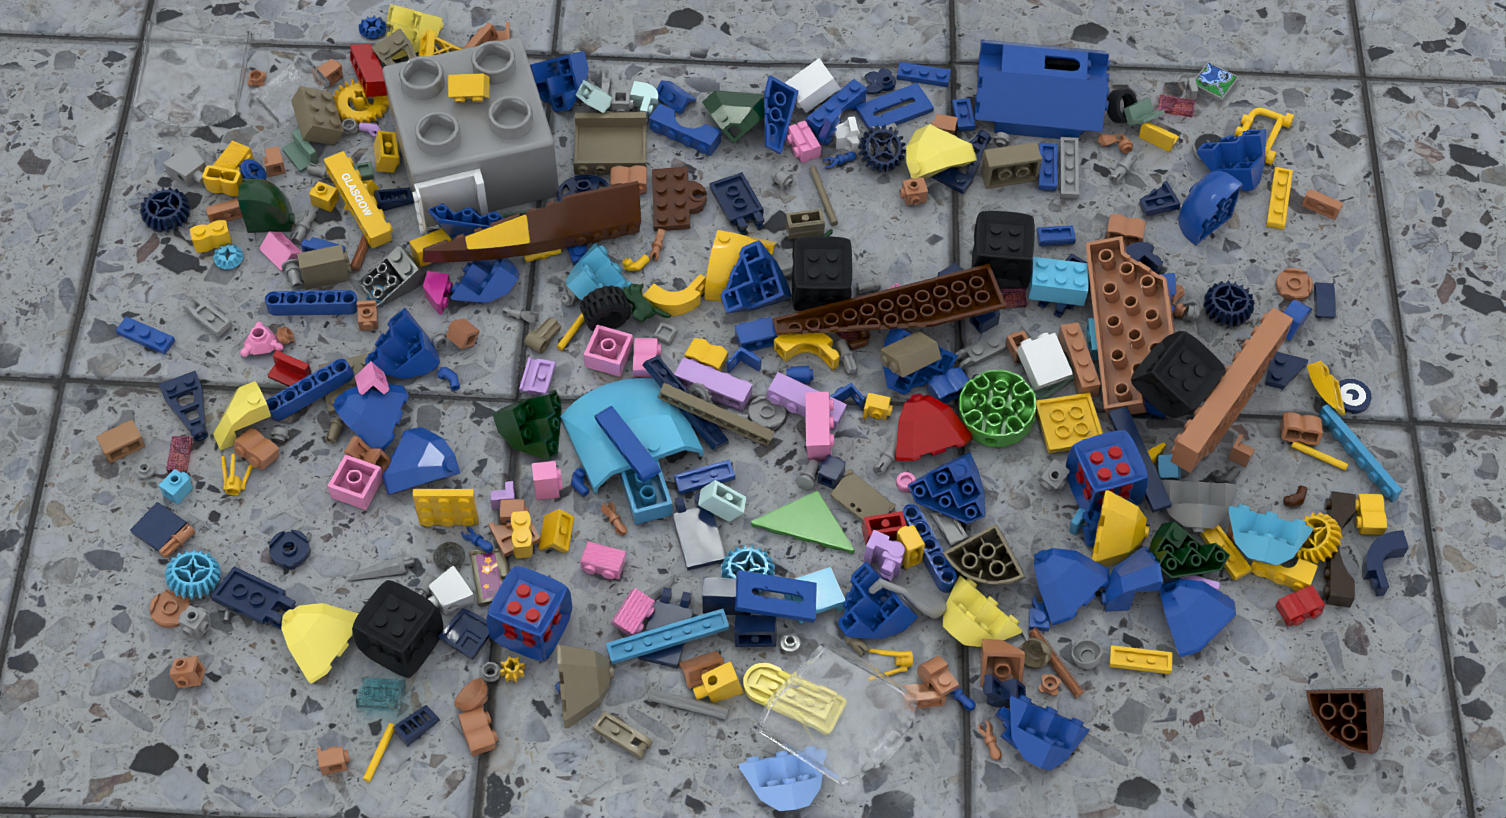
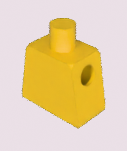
(719, 684)

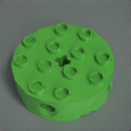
(997, 408)

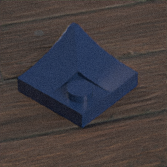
(466, 633)

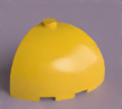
(721, 262)

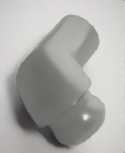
(569, 298)

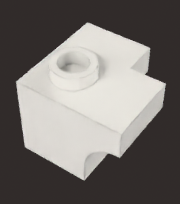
(847, 135)

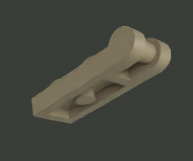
(622, 734)

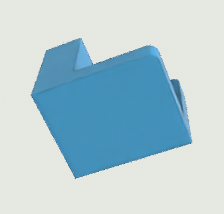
(1168, 469)

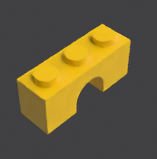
(1294, 577)

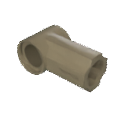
(540, 339)

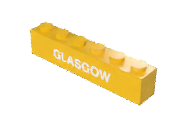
(358, 200)

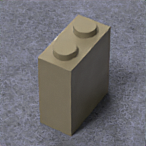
(324, 266)
(910, 354)

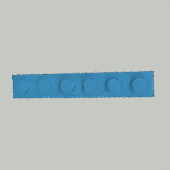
(1360, 453)
(667, 636)

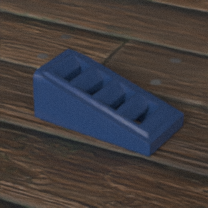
(382, 198)
(409, 738)

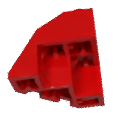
(928, 428)

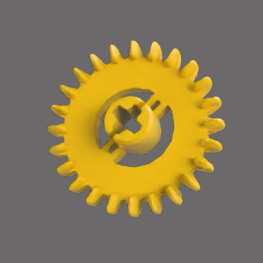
(365, 111)

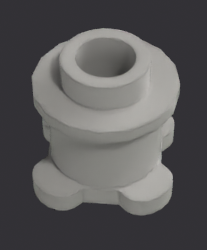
(782, 178)

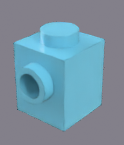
(176, 486)

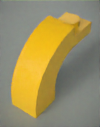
(677, 302)
(816, 343)

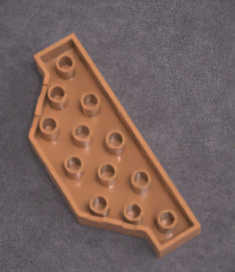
(1129, 317)
(1231, 392)

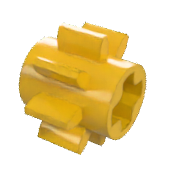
(514, 674)

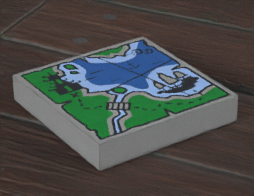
(1215, 81)

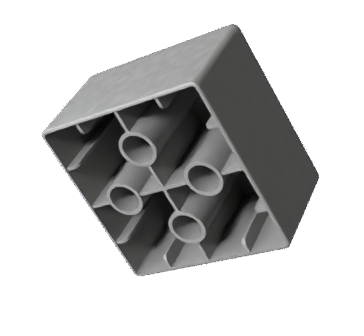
(499, 136)

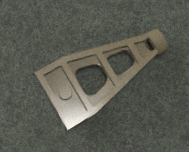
(392, 45)

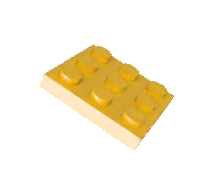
(1067, 421)
(446, 507)

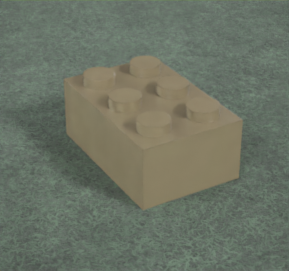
(317, 115)
(1011, 165)

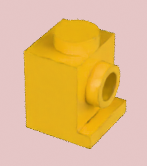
(877, 406)

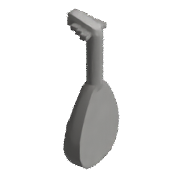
(924, 600)

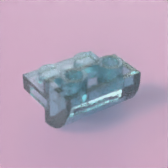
(381, 695)

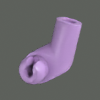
(369, 127)

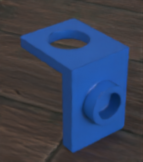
(745, 356)
(849, 391)

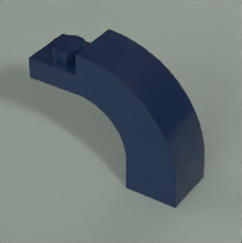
(1383, 548)

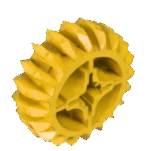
(1322, 540)

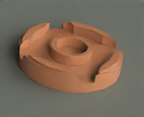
(1294, 284)
(166, 608)

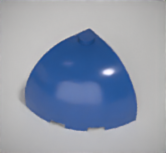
(1208, 205)

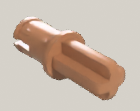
(177, 541)

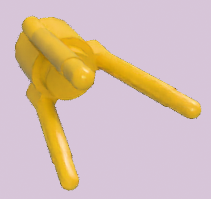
(233, 484)
(902, 658)

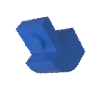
(1299, 313)

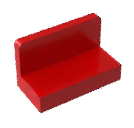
(288, 369)

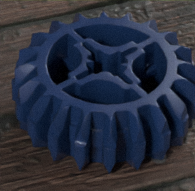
(887, 152)
(164, 204)
(1228, 303)

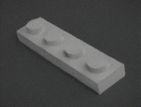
(1069, 168)

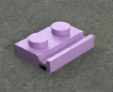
(537, 376)

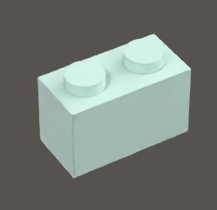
(594, 96)
(722, 501)

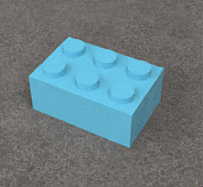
(1058, 281)

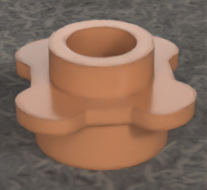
(256, 78)
(285, 335)
(1049, 679)

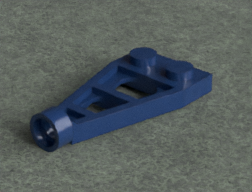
(959, 180)
(183, 386)

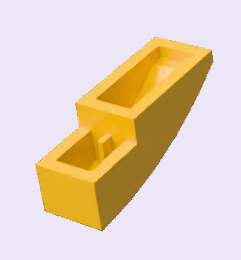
(1326, 385)

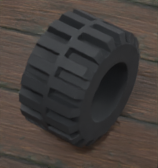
(605, 308)

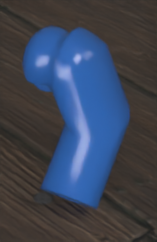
(445, 372)
(578, 482)

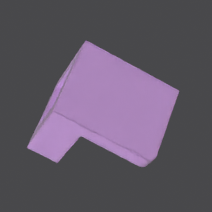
(498, 495)

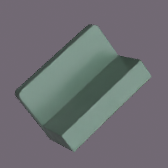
(1141, 112)
(300, 152)

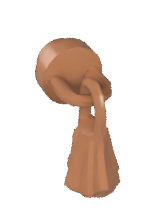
(1124, 146)
(1180, 309)

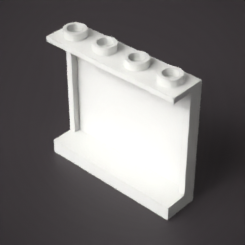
(455, 191)

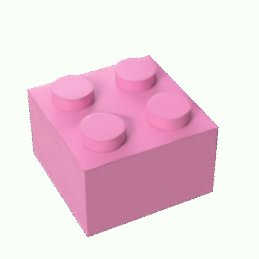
(608, 350)
(355, 482)

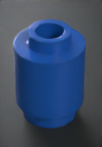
(801, 374)

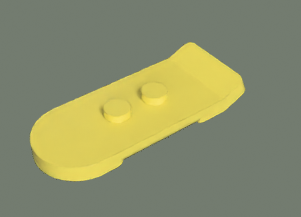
(762, 681)

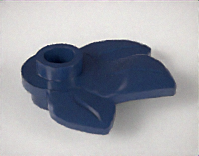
(880, 81)

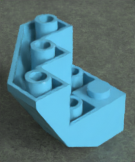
(594, 272)
(1266, 536)

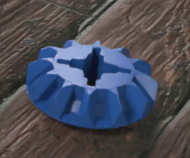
(373, 32)
(252, 166)

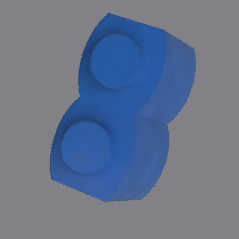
(947, 386)

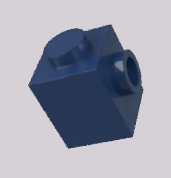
(831, 471)

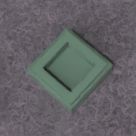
(365, 170)

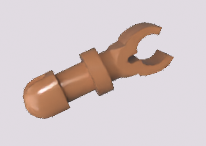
(657, 245)
(614, 518)
(990, 741)

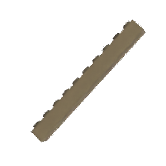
(715, 414)

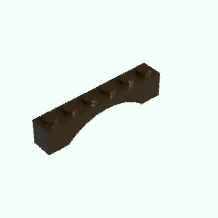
(1339, 583)

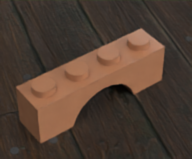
(1084, 372)

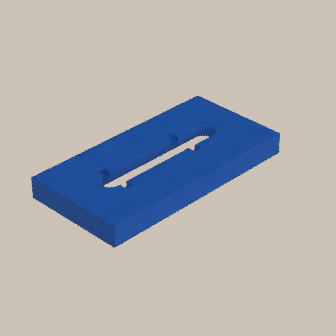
(898, 116)
(748, 602)

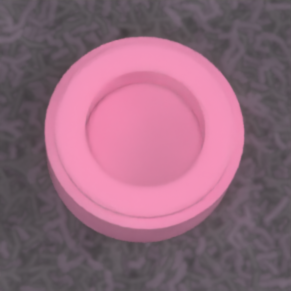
(903, 480)

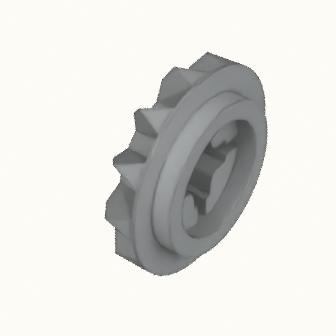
(696, 389)

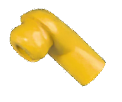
(630, 265)

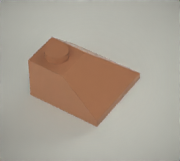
(1001, 660)

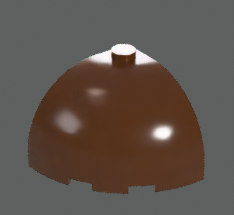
(1350, 716)

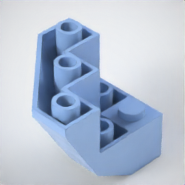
(782, 780)

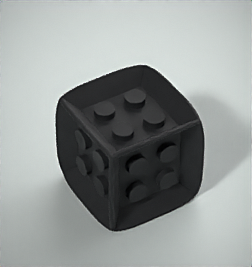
(1007, 245)
(821, 271)
(1178, 374)
(397, 628)

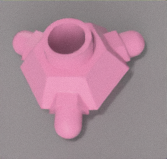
(260, 341)

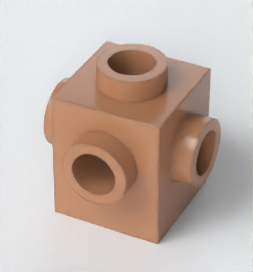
(914, 191)
(187, 672)

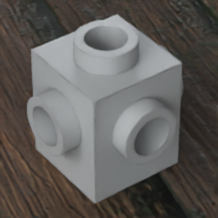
(621, 101)
(1058, 472)
(194, 622)

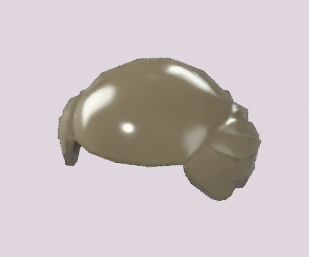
(1036, 653)

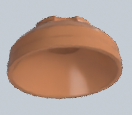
(472, 695)

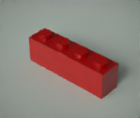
(368, 70)

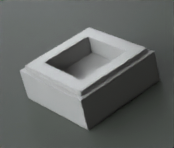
(1191, 89)
(665, 333)

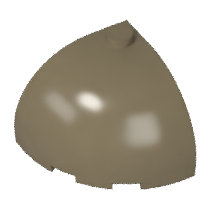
(986, 558)

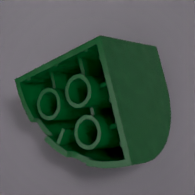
(264, 207)

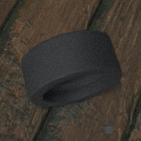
(1114, 104)

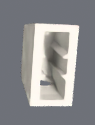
(450, 592)

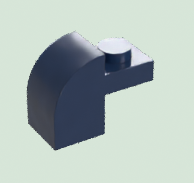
(1144, 253)
(999, 692)

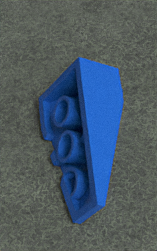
(778, 106)

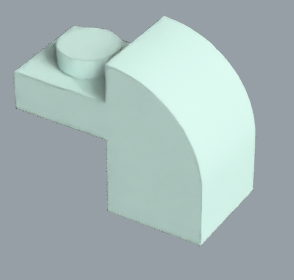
(644, 97)

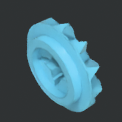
(234, 259)

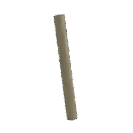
(823, 195)

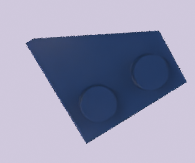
(1159, 200)
(1283, 369)

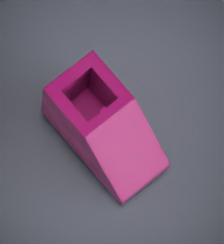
(436, 290)

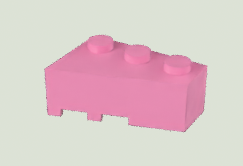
(819, 425)

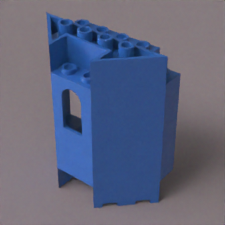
(1040, 101)

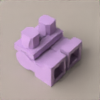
(886, 554)

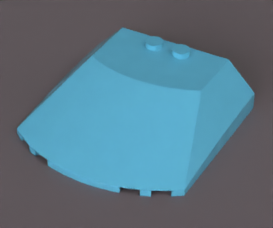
(653, 421)

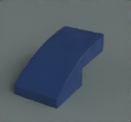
(1325, 300)

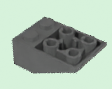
(395, 273)

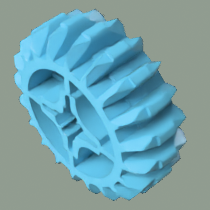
(733, 563)
(181, 569)

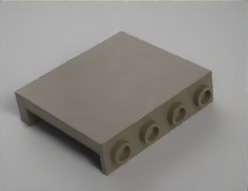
(609, 141)

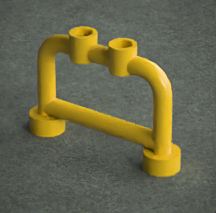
(1247, 121)

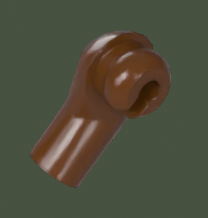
(861, 341)
(1296, 499)

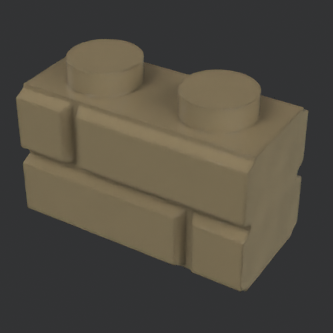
(805, 223)

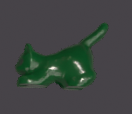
(642, 308)

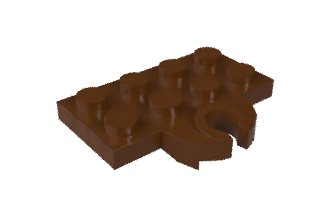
(675, 198)

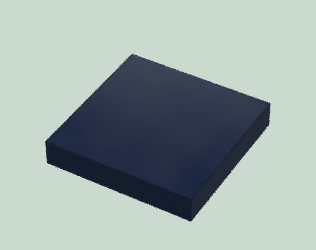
(157, 526)

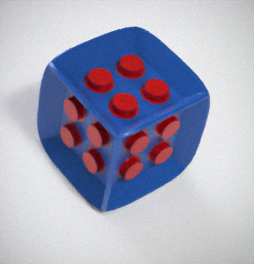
(1103, 464)
(529, 613)

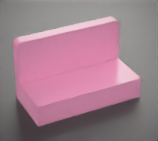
(279, 248)
(371, 376)

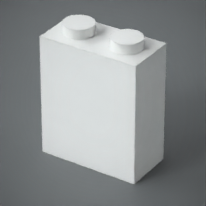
(814, 85)
(1044, 361)

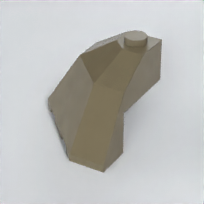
(583, 681)

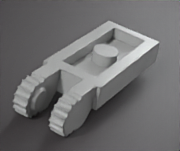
(208, 316)
(981, 351)

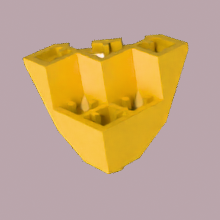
(1118, 531)

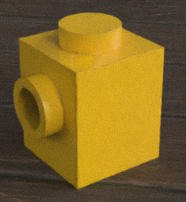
(324, 196)

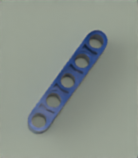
(311, 302)
(320, 384)
(627, 444)
(933, 555)

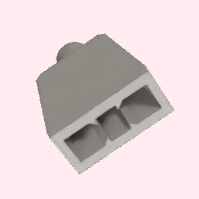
(186, 166)

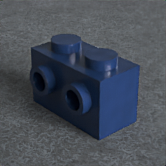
(755, 631)

